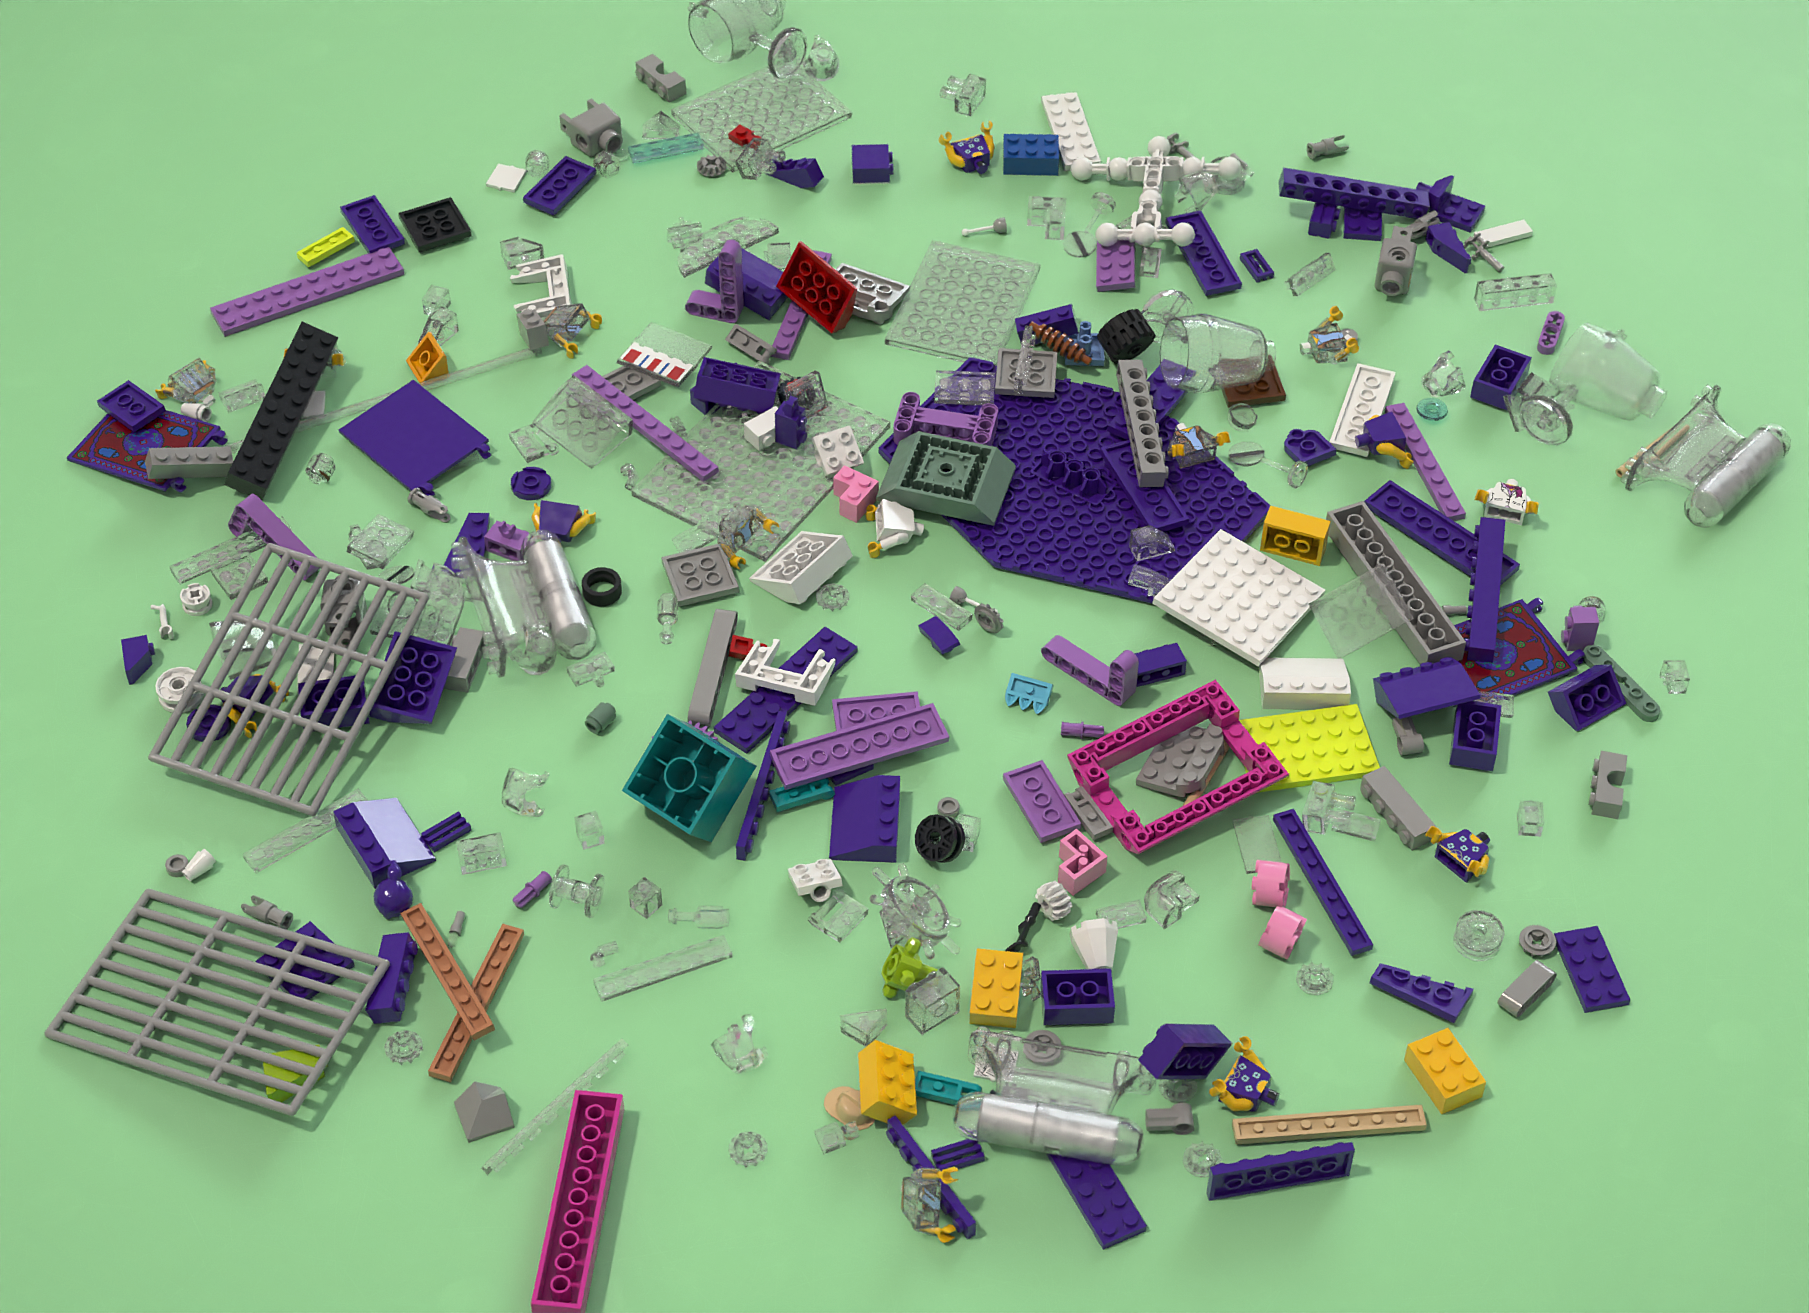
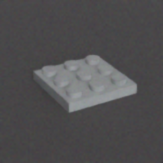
(1040, 378)
(700, 575)

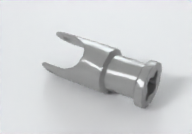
(1325, 147)
(428, 505)
(268, 912)

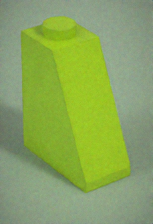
(288, 1075)

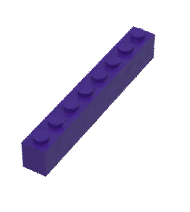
(1486, 589)

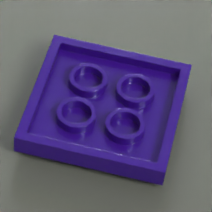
(309, 930)

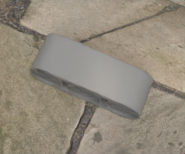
(1527, 988)

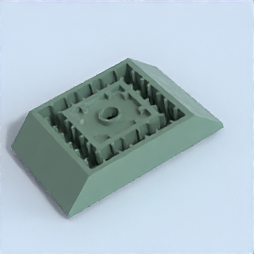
(967, 492)

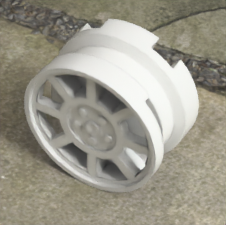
(196, 599)

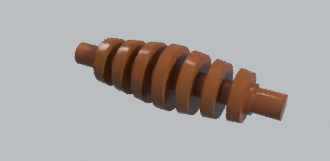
(1061, 343)

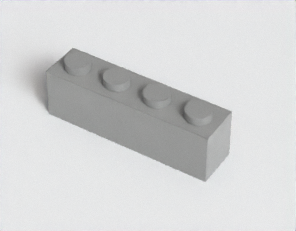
(188, 462)
(1396, 807)

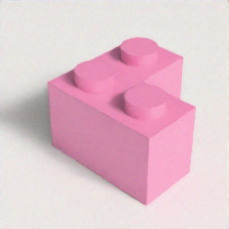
(855, 492)
(1081, 864)

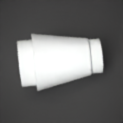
(196, 411)
(198, 865)

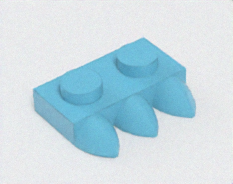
(1028, 691)

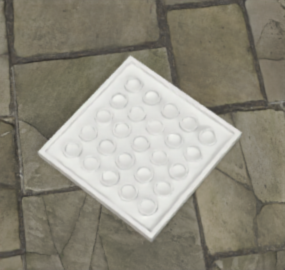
(1238, 597)

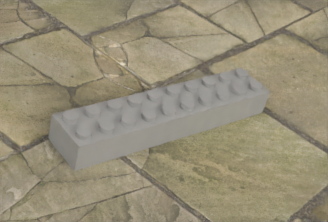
(1367, 545)

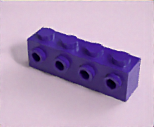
(389, 996)

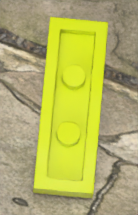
(325, 247)

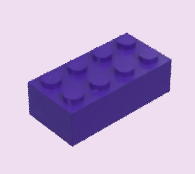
(1184, 1051)

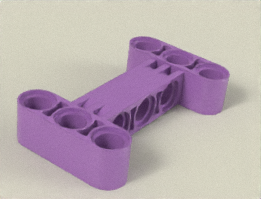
(960, 426)

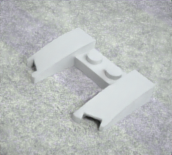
(548, 269)
(807, 688)

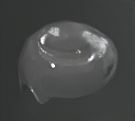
(1241, 417)

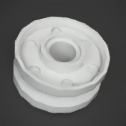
(171, 687)

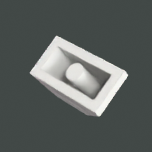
(761, 429)

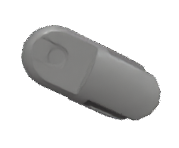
(1421, 224)

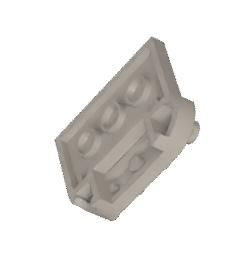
(875, 294)
(1182, 761)

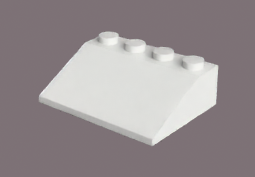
(802, 566)
(1304, 683)

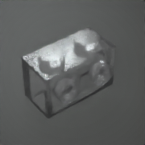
(481, 853)

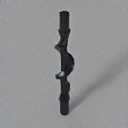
(1024, 927)

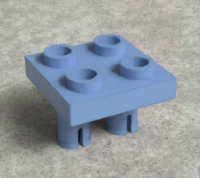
(1090, 343)

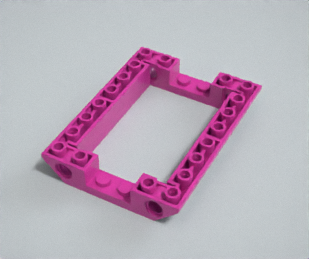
(1155, 727)

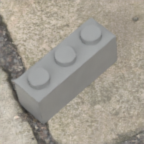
(466, 660)

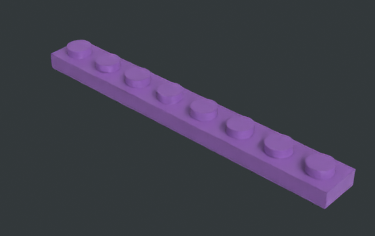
(793, 323)
(1427, 464)

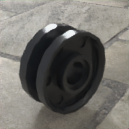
(928, 836)

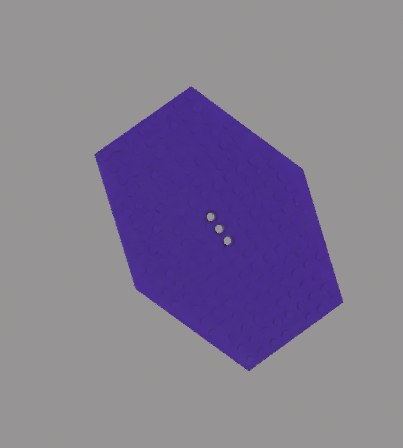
(1064, 505)

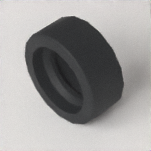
(601, 574)

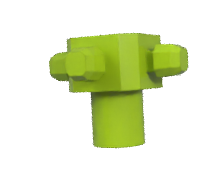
(903, 968)

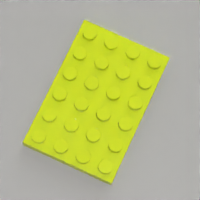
(1316, 745)

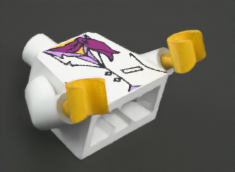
(1507, 502)
(893, 525)

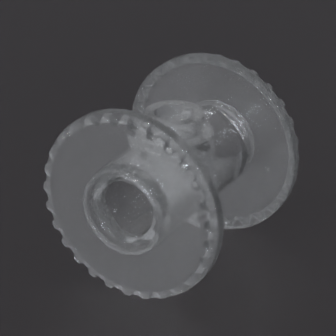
(576, 891)

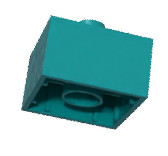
(689, 778)

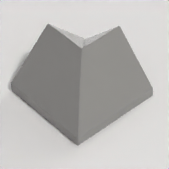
(483, 1111)

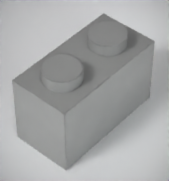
(532, 329)

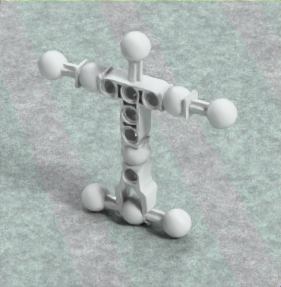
(1153, 170)

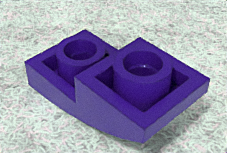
(939, 635)

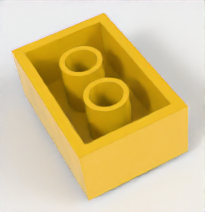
(1295, 535)
(996, 988)
(1445, 1070)
(887, 1082)

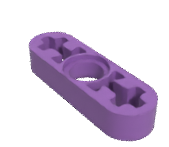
(1549, 326)

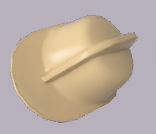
(845, 1106)

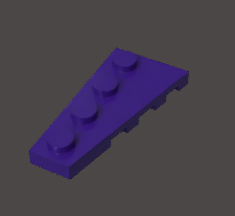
(474, 530)
(1432, 996)

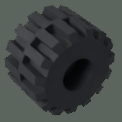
(1126, 335)

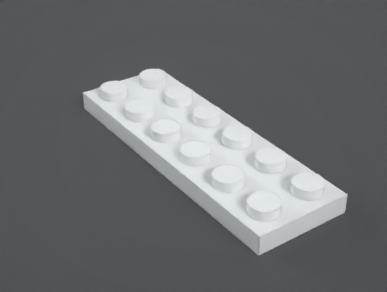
(1069, 122)
(1364, 398)

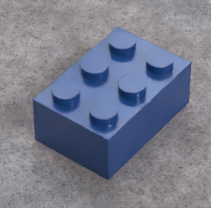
(1030, 154)

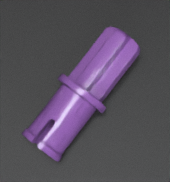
(1081, 730)
(532, 889)

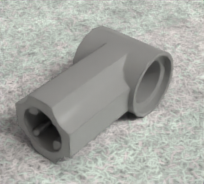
(1407, 738)
(1177, 1118)

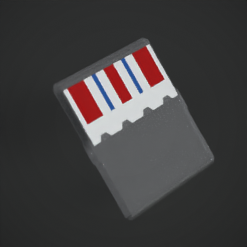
(664, 354)

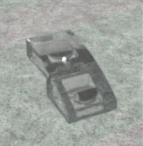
(1147, 579)

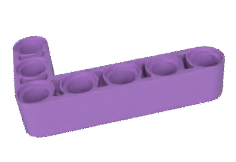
(730, 302)
(255, 515)
(1113, 682)

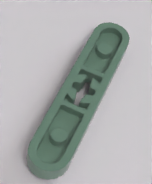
(1634, 695)

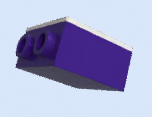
(871, 164)

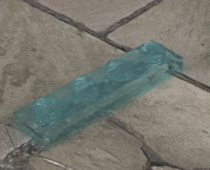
(665, 147)

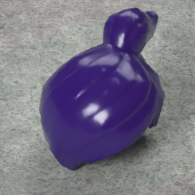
(393, 894)

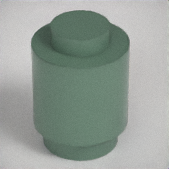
(600, 717)

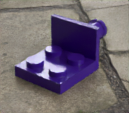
(1452, 208)

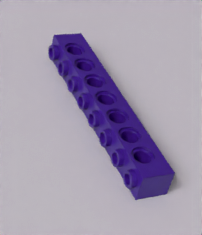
(1353, 193)

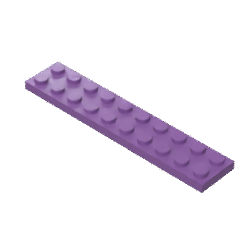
(306, 291)

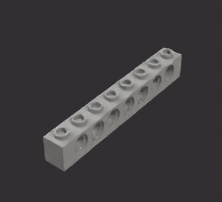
(1141, 423)

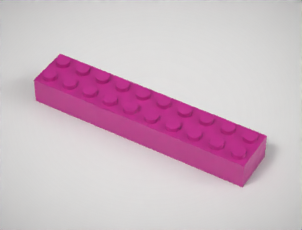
(578, 1203)

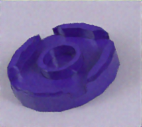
(531, 483)
(207, 723)

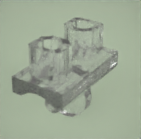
(682, 231)

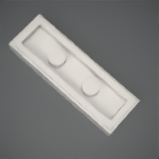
(1505, 233)

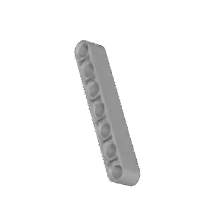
(712, 667)

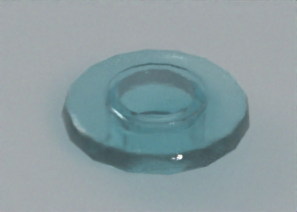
(1432, 404)

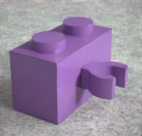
(505, 540)
(1580, 628)

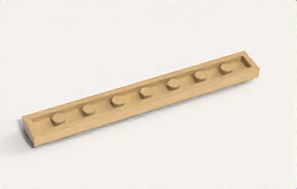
(1328, 1124)

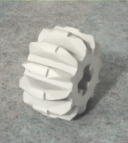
(1053, 900)

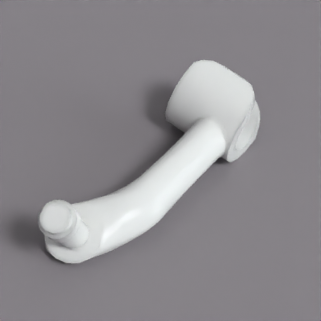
(165, 628)

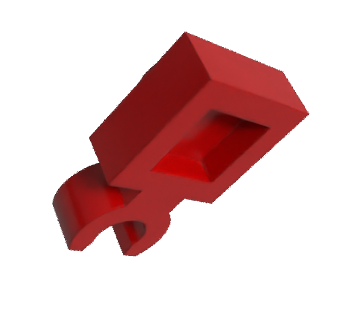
(741, 135)
(741, 646)

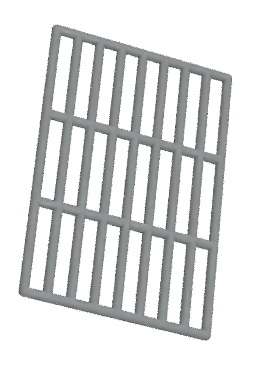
(272, 710)
(243, 1029)

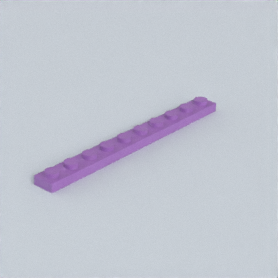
(650, 426)

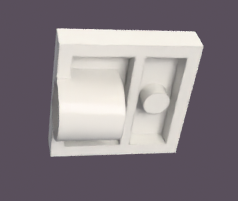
(836, 450)
(810, 876)

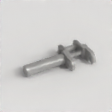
(1179, 147)
(1483, 252)

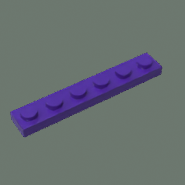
(948, 1200)

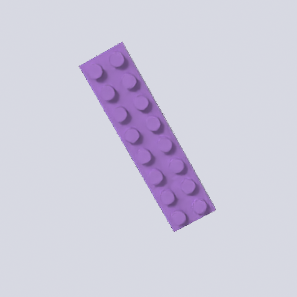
(859, 746)

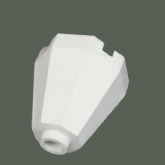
(1095, 943)

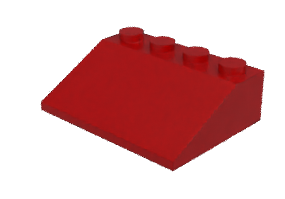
(818, 288)

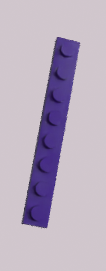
(761, 790)
(1323, 882)

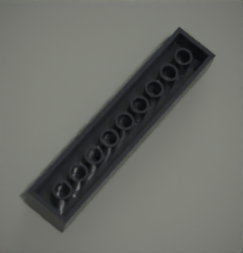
(281, 411)

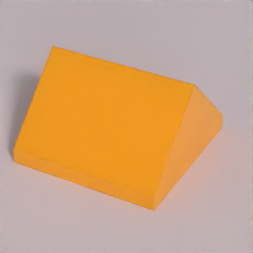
(428, 359)

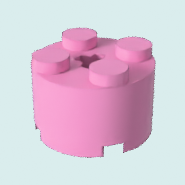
(1271, 883)
(1282, 932)

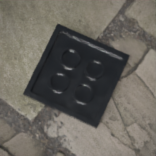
(435, 224)

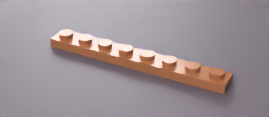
(447, 971)
(484, 986)

